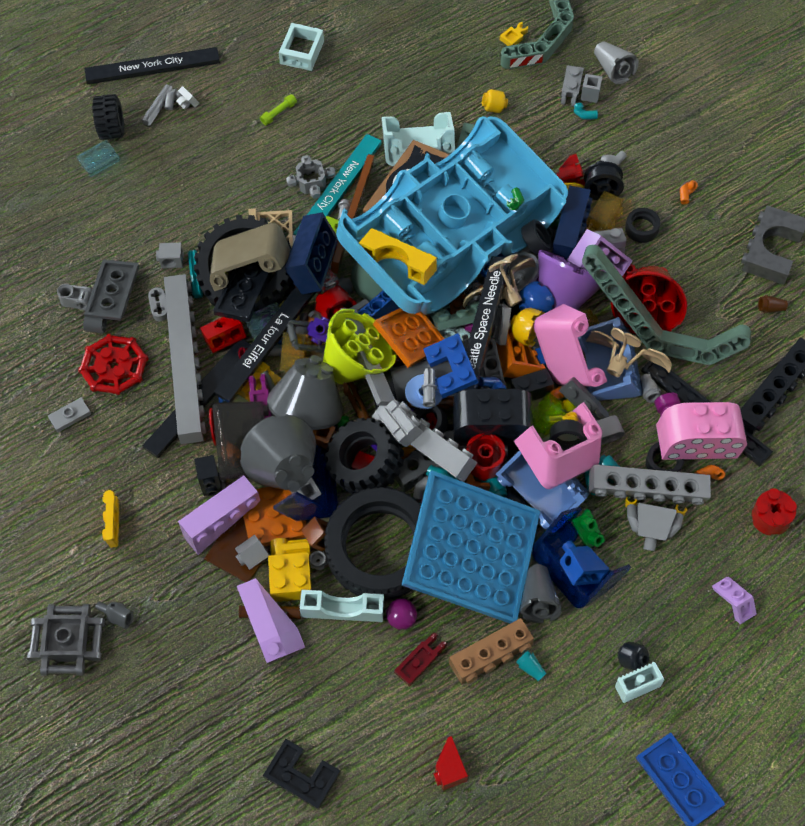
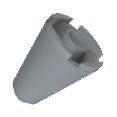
(616, 62)

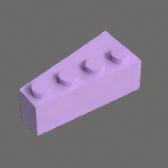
(218, 514)

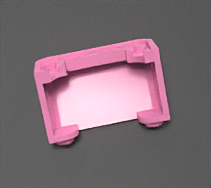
(559, 343)

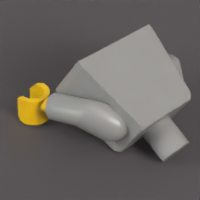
(653, 522)

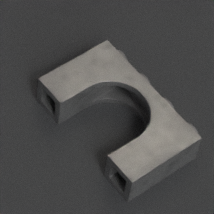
(761, 261)

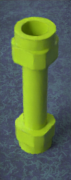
(289, 101)

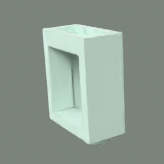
(305, 60)

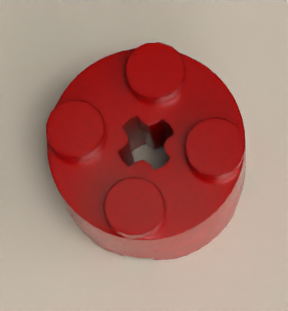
(333, 301)
(489, 455)
(773, 512)

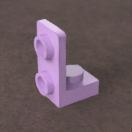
(740, 599)

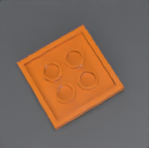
(408, 334)
(268, 523)

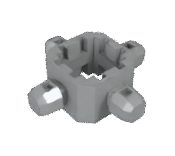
(306, 167)

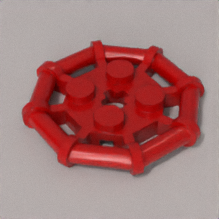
(106, 357)

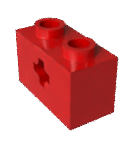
(222, 333)

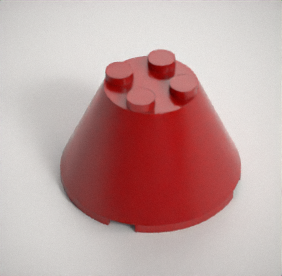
(659, 295)

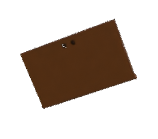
(223, 552)

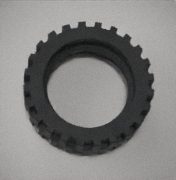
(274, 289)

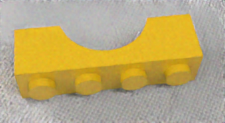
(419, 263)

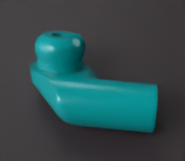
(583, 114)

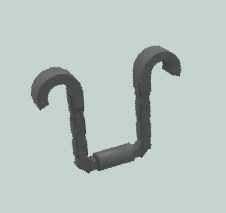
(293, 337)

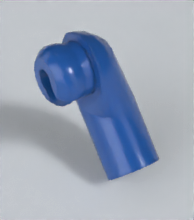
(491, 382)

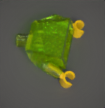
(551, 411)

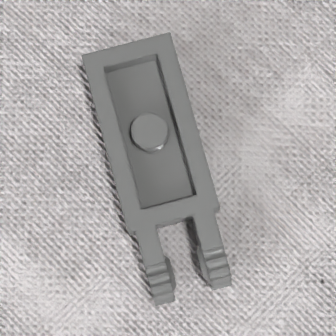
(571, 84)

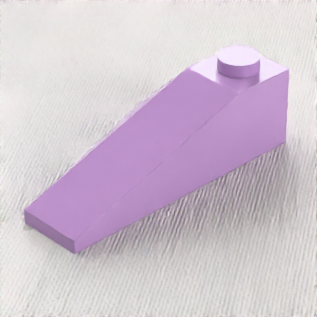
(271, 625)

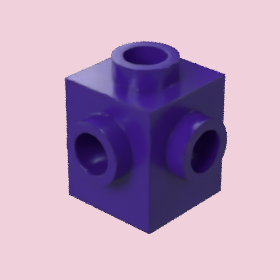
(314, 330)

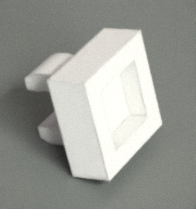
(186, 99)

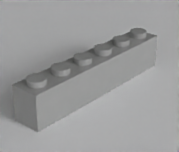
(441, 451)

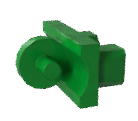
(588, 529)

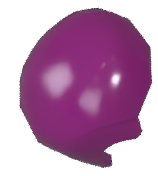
(401, 614)

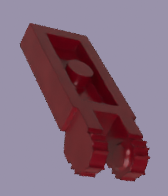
(419, 660)

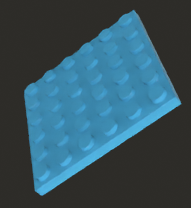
(471, 548)

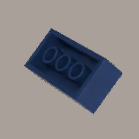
(572, 221)
(311, 253)

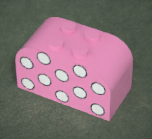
(701, 431)

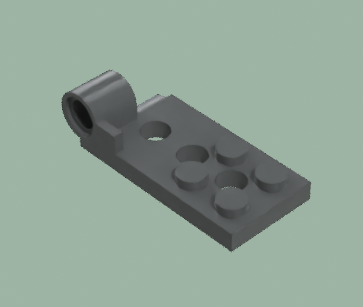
(97, 314)

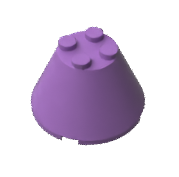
(565, 280)

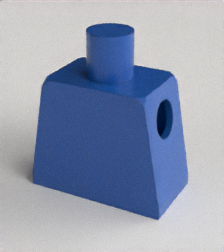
(582, 565)

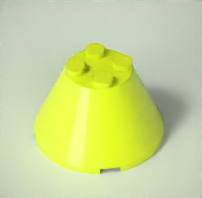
(344, 345)

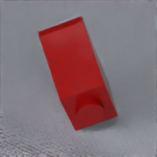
(449, 767)

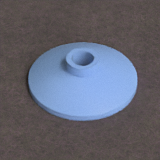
(414, 392)

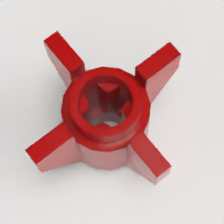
(571, 172)

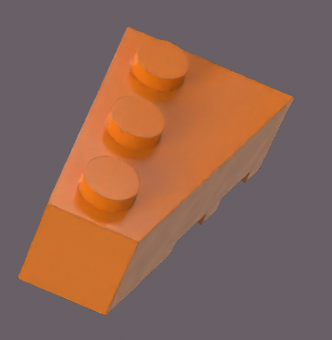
(517, 358)

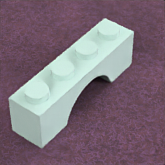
(324, 606)

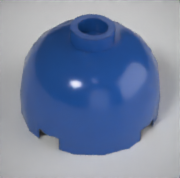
(536, 297)

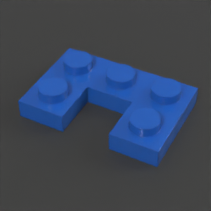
(453, 351)

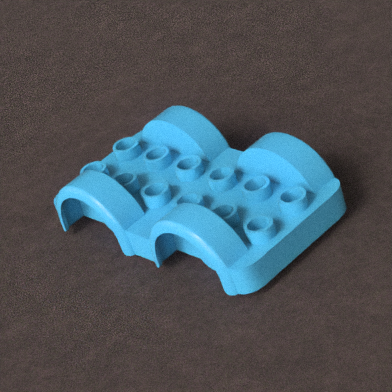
(457, 214)

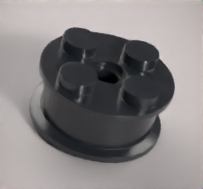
(603, 177)

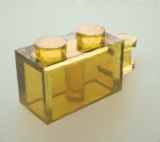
(605, 213)
(289, 353)

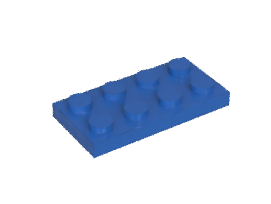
(680, 781)

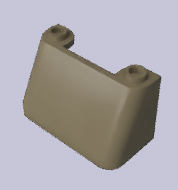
(262, 244)

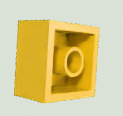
(289, 576)

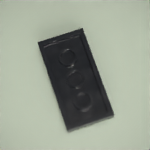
(242, 292)

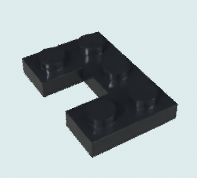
(310, 790)

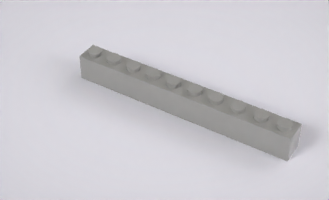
(183, 359)

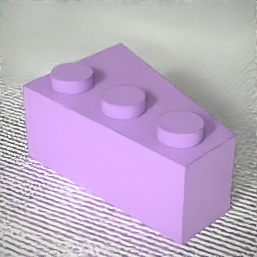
(617, 258)

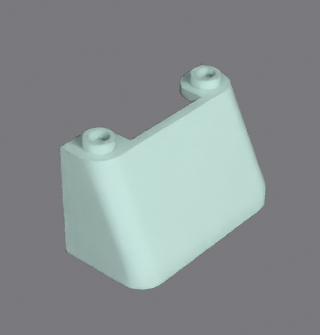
(397, 139)

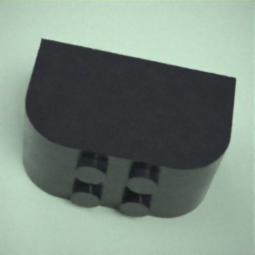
(491, 411)

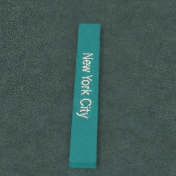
(345, 177)

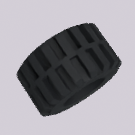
(108, 117)

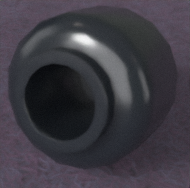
(633, 656)

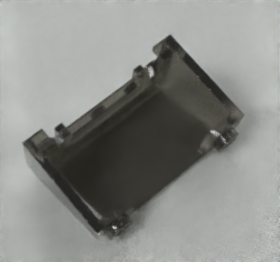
(231, 426)

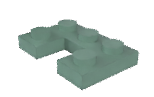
(444, 320)

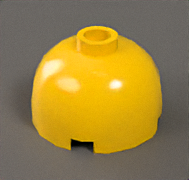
(523, 326)

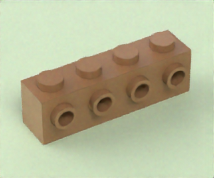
(491, 651)

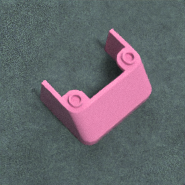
(551, 463)

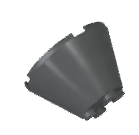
(308, 393)
(279, 452)

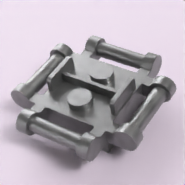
(65, 639)

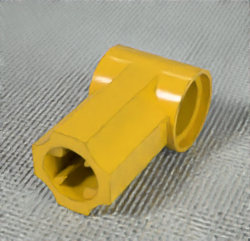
(283, 546)

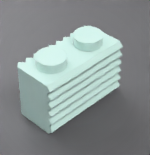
(639, 682)

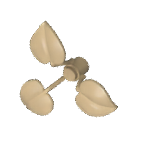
(510, 292)
(618, 362)

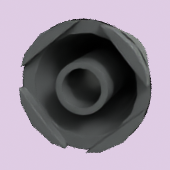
(539, 596)

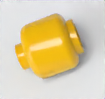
(494, 101)

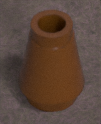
(772, 304)

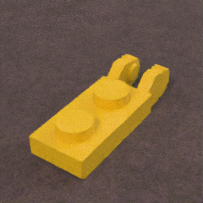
(111, 519)

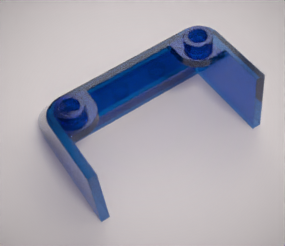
(303, 508)
(549, 551)

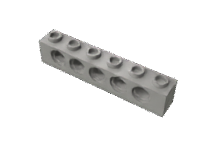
(697, 483)

